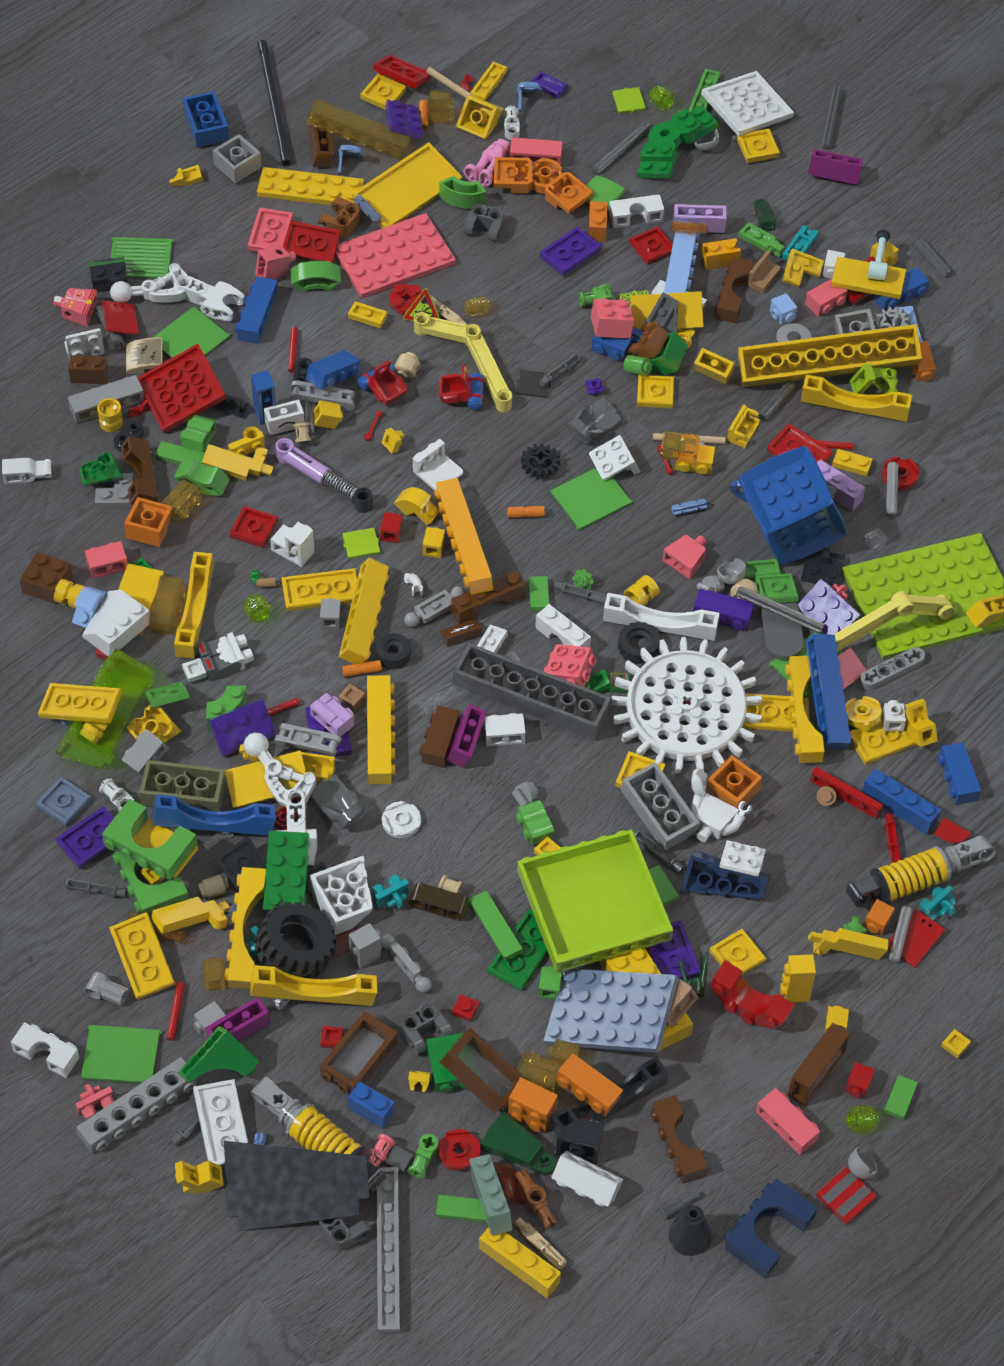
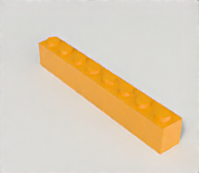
(463, 536)

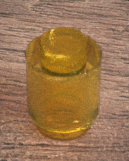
(476, 305)

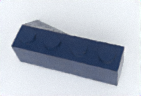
(706, 876)

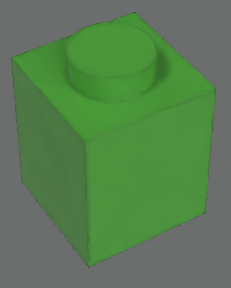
(549, 983)

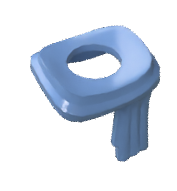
(526, 87)
(348, 150)

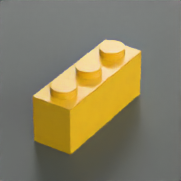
(798, 978)

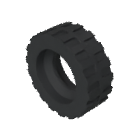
(638, 629)

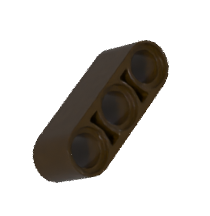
(439, 901)

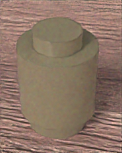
(213, 886)

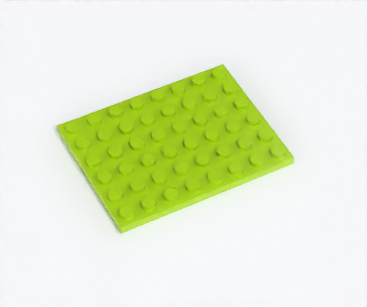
(956, 568)

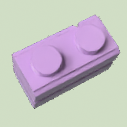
(332, 715)

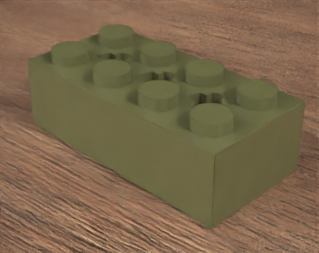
(192, 784)

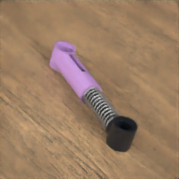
(288, 453)

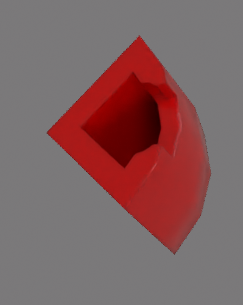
(951, 831)

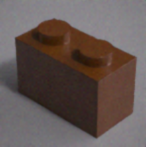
(88, 369)

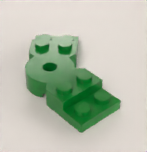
(661, 151)

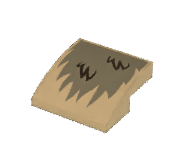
(143, 355)

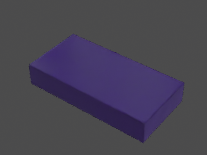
(550, 84)

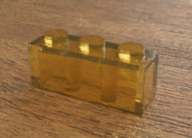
(167, 605)

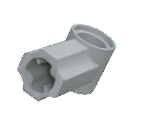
(101, 987)

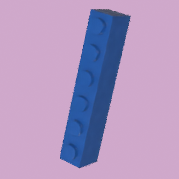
(828, 691)

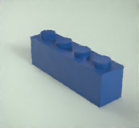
(256, 310)
(901, 801)

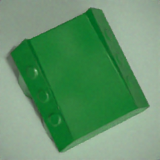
(101, 470)

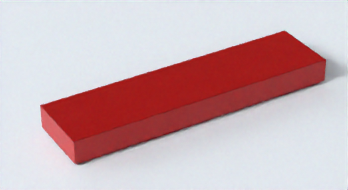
(847, 793)

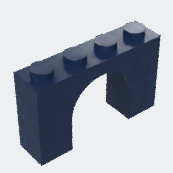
(778, 1201)

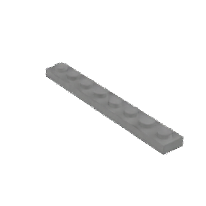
(388, 1252)

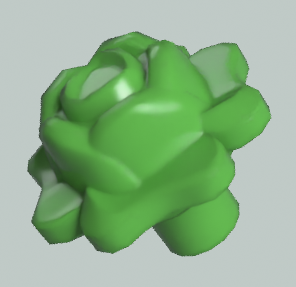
(583, 579)
(855, 925)

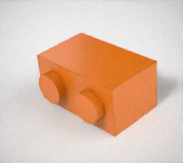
(598, 220)

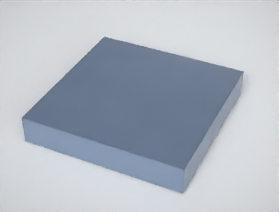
(63, 801)

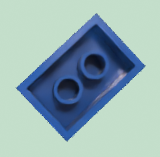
(205, 119)

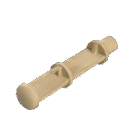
(447, 313)
(541, 1244)

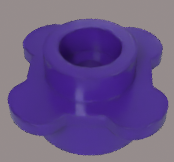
(594, 386)

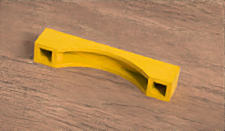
(890, 405)
(190, 625)
(809, 741)
(250, 893)
(274, 983)

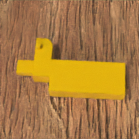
(237, 464)
(190, 913)
(849, 942)

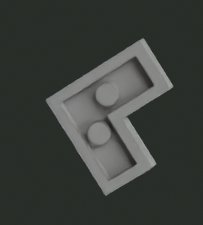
(115, 496)

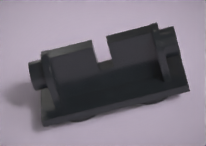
(232, 405)

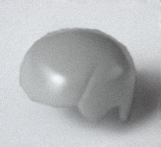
(707, 141)
(732, 572)
(862, 1165)

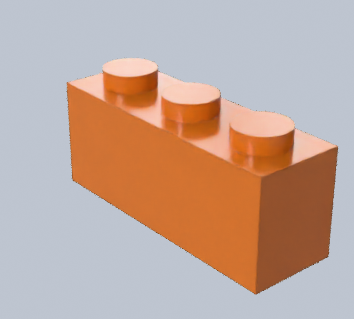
(588, 1085)

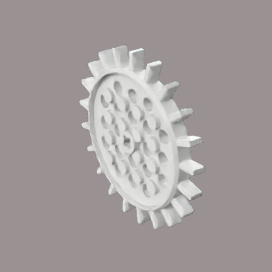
(686, 705)

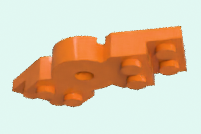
(543, 177)

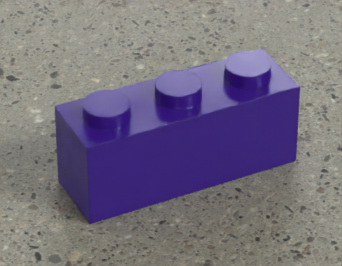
(731, 610)

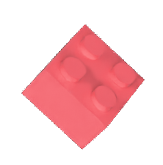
(612, 318)

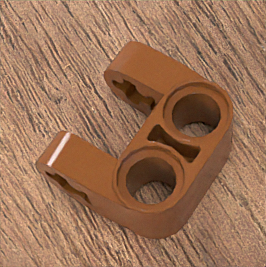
(346, 220)
(650, 342)

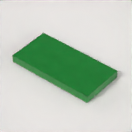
(521, 968)

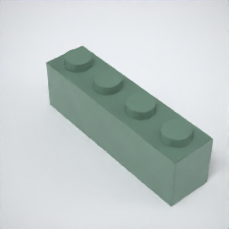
(490, 1194)

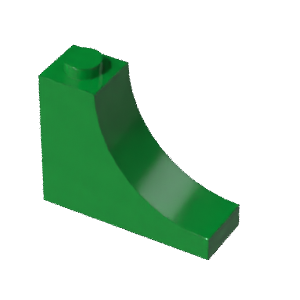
(219, 1052)

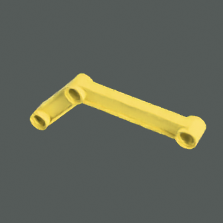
(473, 338)
(900, 605)

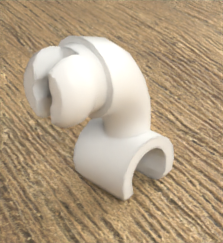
(416, 581)

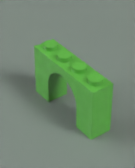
(162, 860)
(149, 896)

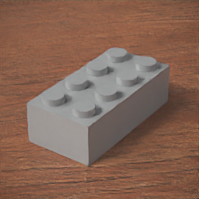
(659, 806)

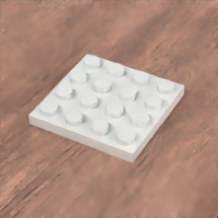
(747, 103)

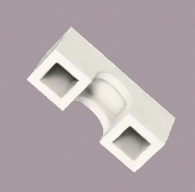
(649, 207)
(552, 622)
(32, 1039)

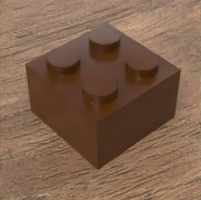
(43, 576)

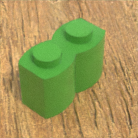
(198, 433)
(535, 822)

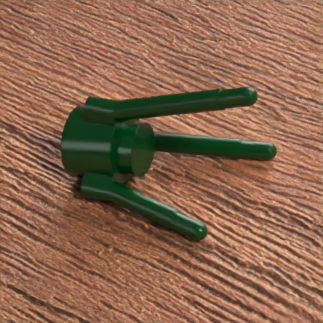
(697, 984)

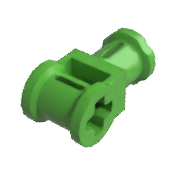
(597, 293)
(424, 1155)

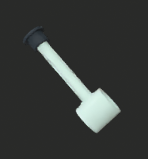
(877, 269)

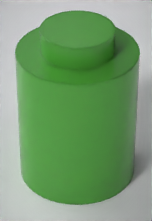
(637, 365)

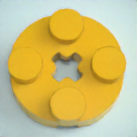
(863, 720)

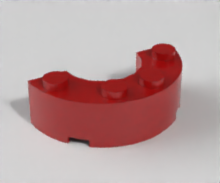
(747, 1003)

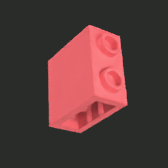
(571, 663)

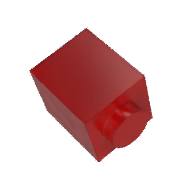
(391, 527)
(859, 1080)

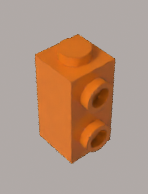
(926, 369)

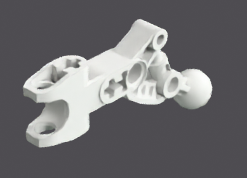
(211, 298)
(256, 746)

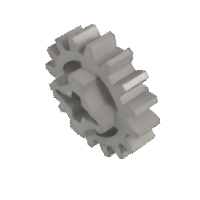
(895, 317)

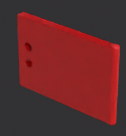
(120, 317)
(919, 938)

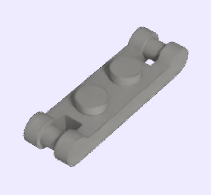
(329, 394)
(307, 739)

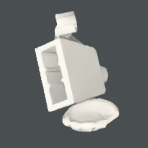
(714, 815)

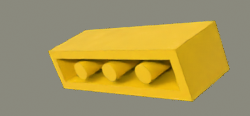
(520, 1261)

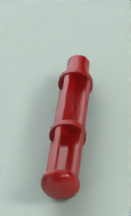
(893, 846)

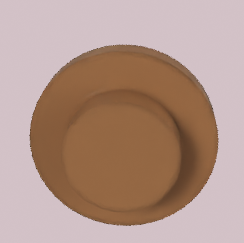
(826, 796)

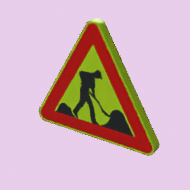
(422, 304)

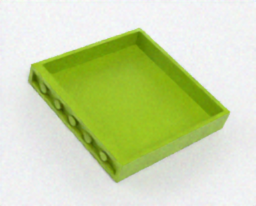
(594, 900)

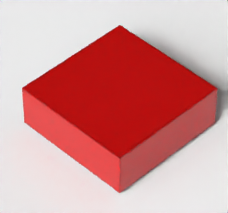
(331, 1036)

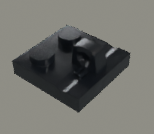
(823, 566)
(238, 856)

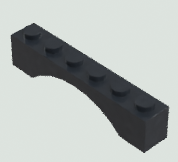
(635, 1086)

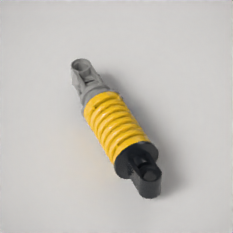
(918, 872)
(310, 1128)

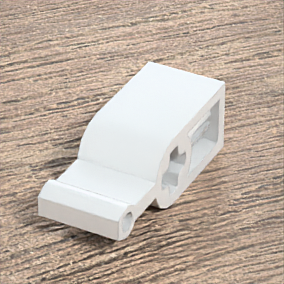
(24, 470)

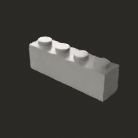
(85, 404)

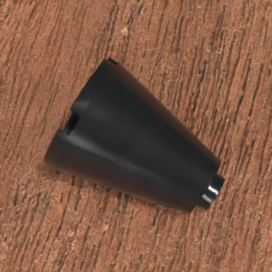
(690, 1232)

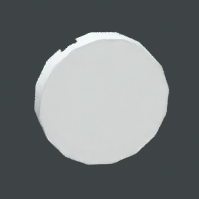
(401, 820)

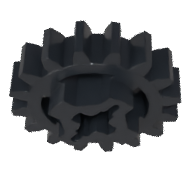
(540, 461)

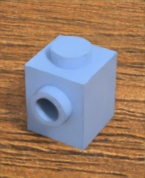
(783, 309)

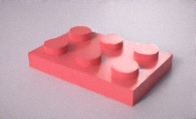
(269, 229)

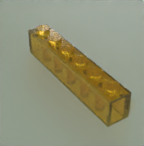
(357, 129)

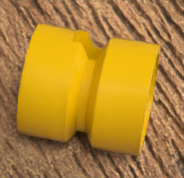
(110, 415)
(643, 590)
(67, 593)

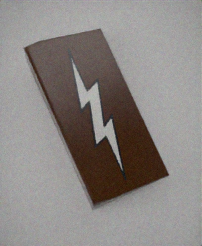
(461, 632)

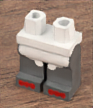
(224, 655)

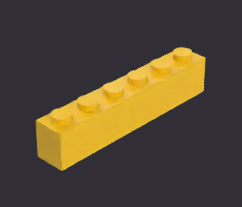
(364, 612)
(379, 729)

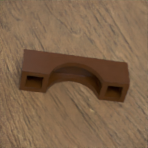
(738, 275)
(138, 455)
(507, 588)
(687, 1161)

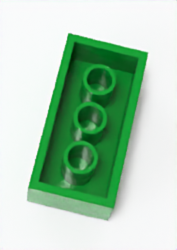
(286, 868)

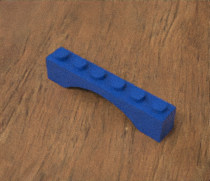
(253, 819)

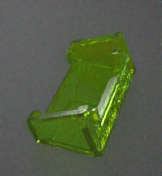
(115, 672)

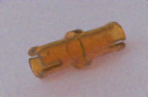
(689, 227)

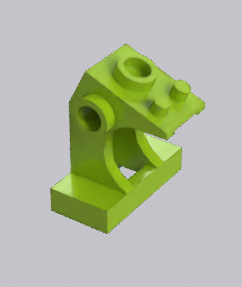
(871, 376)

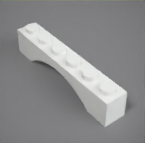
(695, 624)

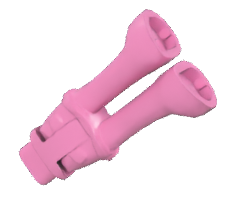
(485, 176)

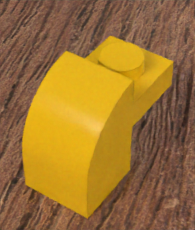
(417, 501)
(918, 725)
(199, 1178)

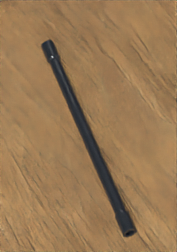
(283, 150)

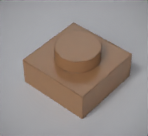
(351, 696)

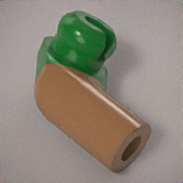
(261, 582)

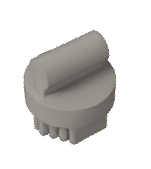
(711, 583)
(525, 793)

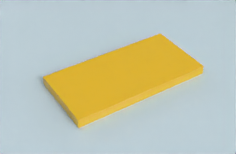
(407, 185)

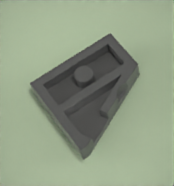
(665, 313)

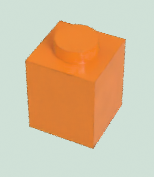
(879, 917)

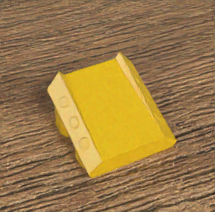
(156, 722)

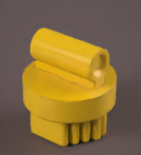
(93, 731)

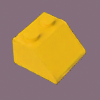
(479, 116)

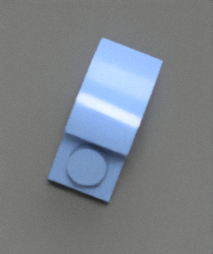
(87, 605)

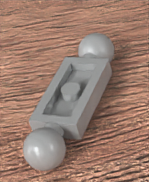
(432, 607)
(402, 958)

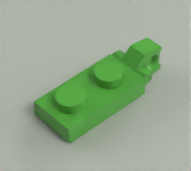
(761, 239)

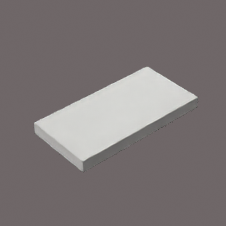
(219, 1117)

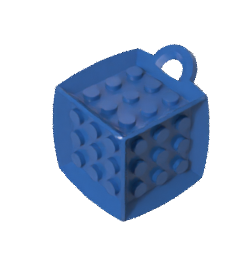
(791, 504)

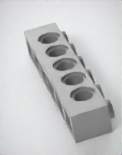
(125, 1105)

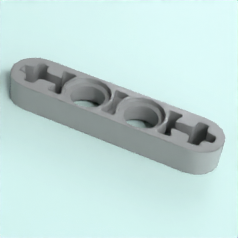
(894, 671)

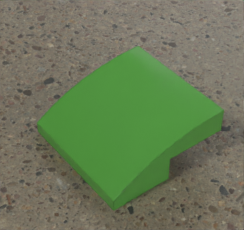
(604, 190)

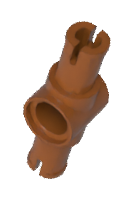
(532, 1190)

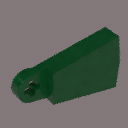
(515, 1144)

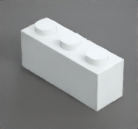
(587, 1179)

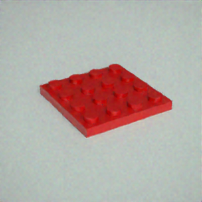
(181, 388)

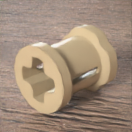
(302, 432)
(450, 885)

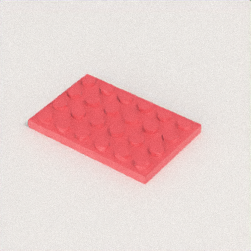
(394, 255)

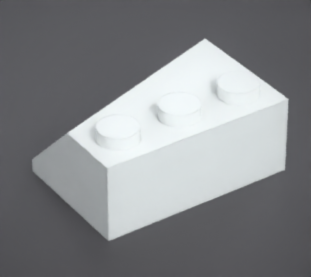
(116, 622)
(342, 894)

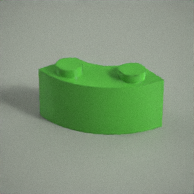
(462, 193)
(315, 275)
(209, 479)
(232, 699)

